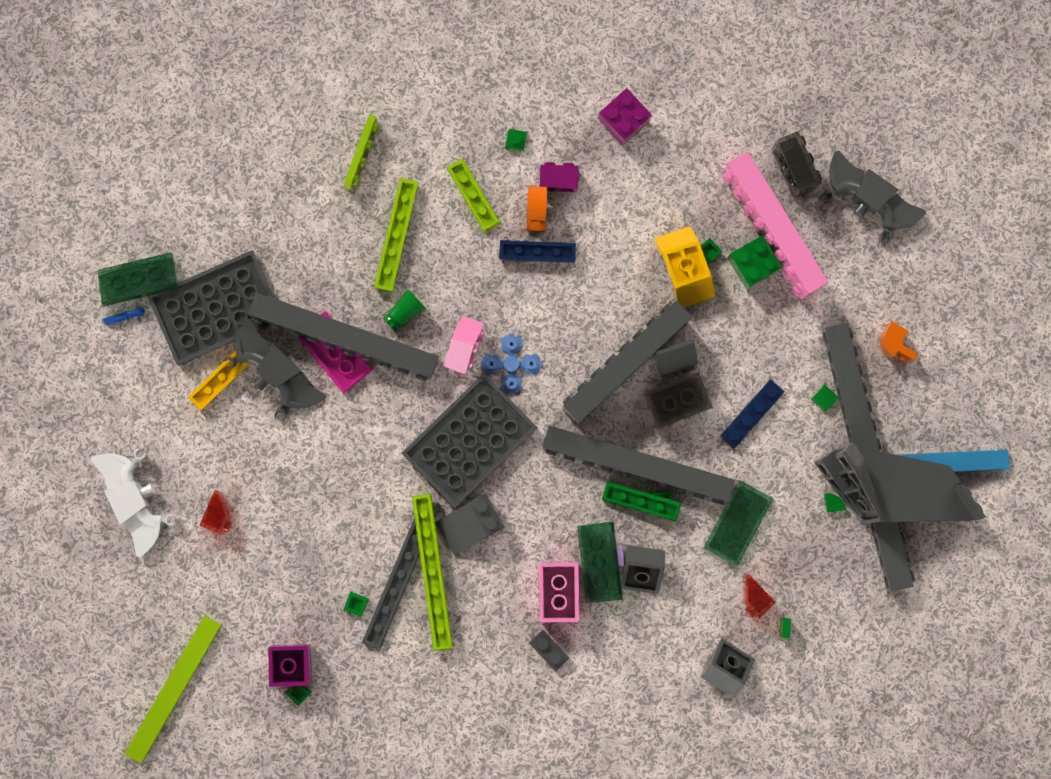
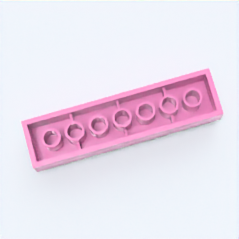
(774, 225)

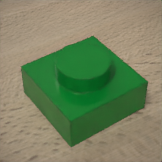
(516, 140)

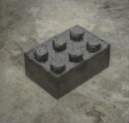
(796, 165)
(677, 400)

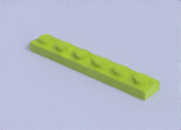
(396, 235)

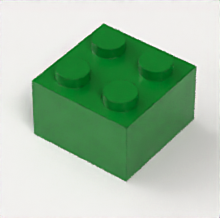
(754, 262)

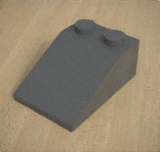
(470, 524)

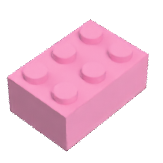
(558, 592)

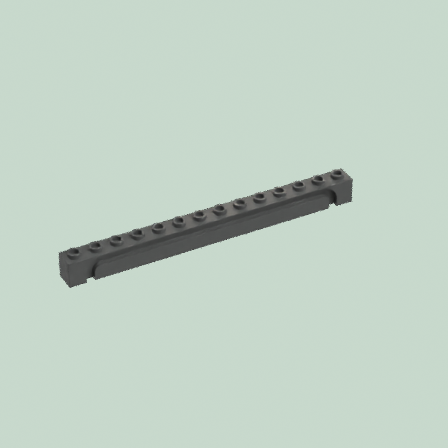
(861, 432)

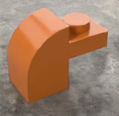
(536, 208)
(891, 343)

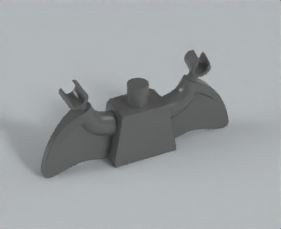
(872, 195)
(274, 369)

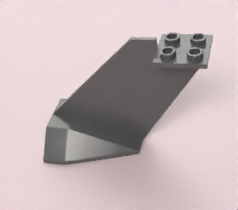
(897, 487)

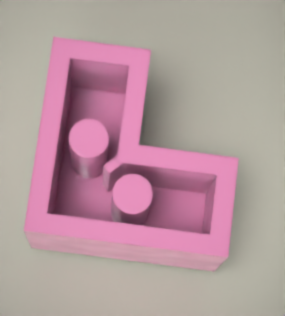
(463, 345)

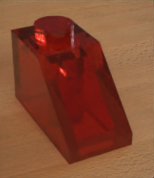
(217, 514)
(755, 598)

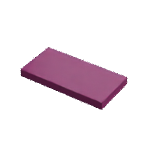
(340, 367)

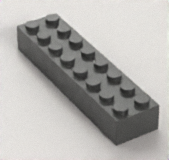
(627, 362)

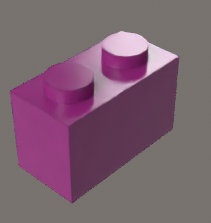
(559, 177)

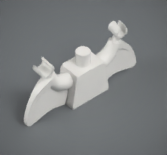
(130, 500)

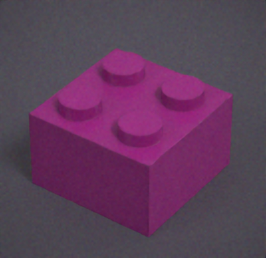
(624, 116)
(289, 665)

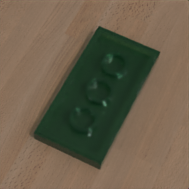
(137, 279)
(738, 523)
(599, 562)

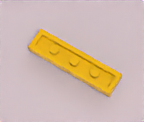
(216, 383)

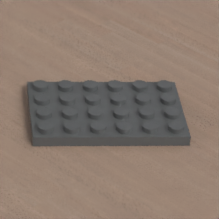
(210, 307)
(469, 440)

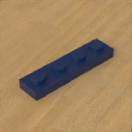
(537, 251)
(752, 413)

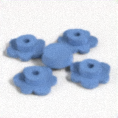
(511, 364)

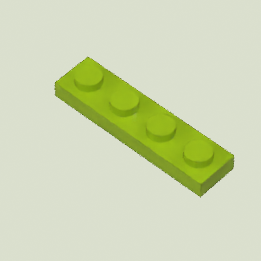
(359, 161)

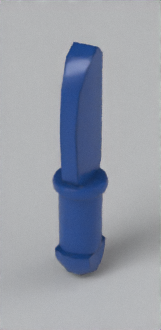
(124, 316)

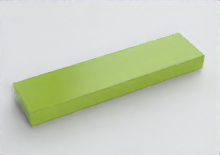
(473, 195)

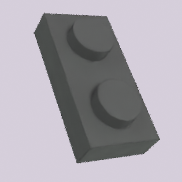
(549, 650)

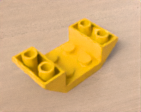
(686, 266)

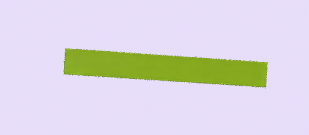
(432, 572)
(173, 689)

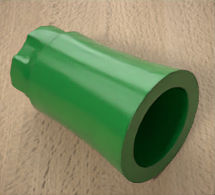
(404, 310)

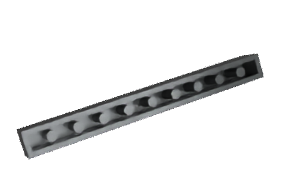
(342, 336)
(639, 464)

